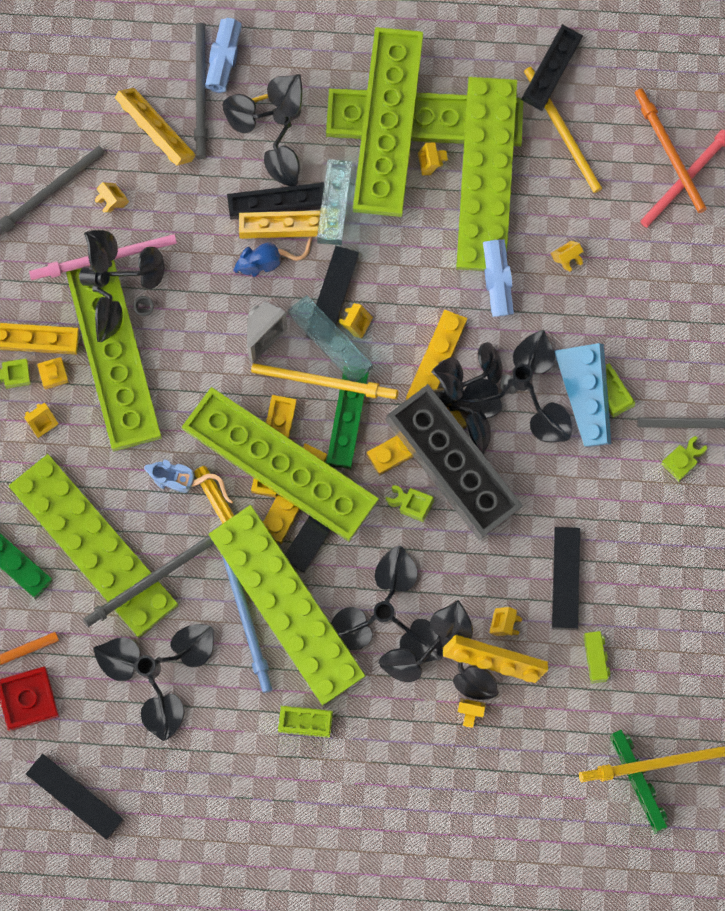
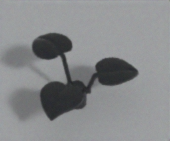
(285, 94)
(101, 251)
(530, 356)
(451, 376)
(397, 573)
(446, 623)
(121, 655)

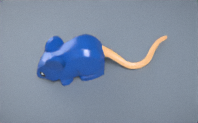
(265, 258)

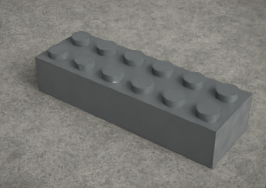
(453, 462)

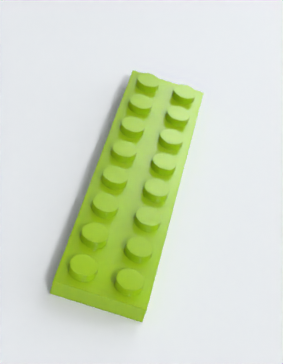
(436, 116)
(388, 122)
(486, 168)
(116, 368)
(280, 464)
(91, 543)
(287, 605)

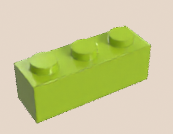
(596, 657)

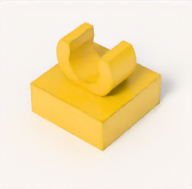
(430, 158)
(112, 195)
(566, 253)
(356, 320)
(52, 373)
(40, 420)
(503, 622)
(471, 709)

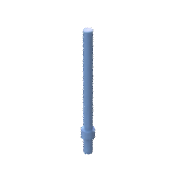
(259, 664)

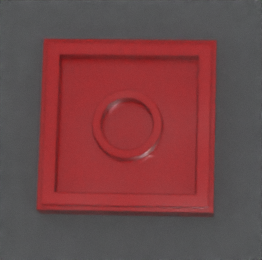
(27, 699)

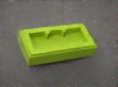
(618, 396)
(305, 721)

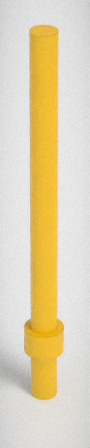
(568, 140)
(371, 389)
(608, 772)

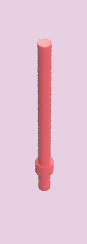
(678, 186)

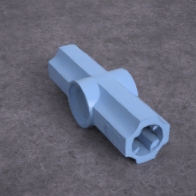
(223, 55)
(498, 278)

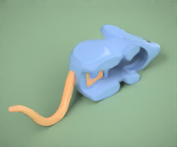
(179, 477)

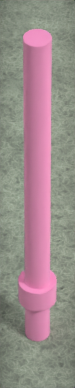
(55, 269)

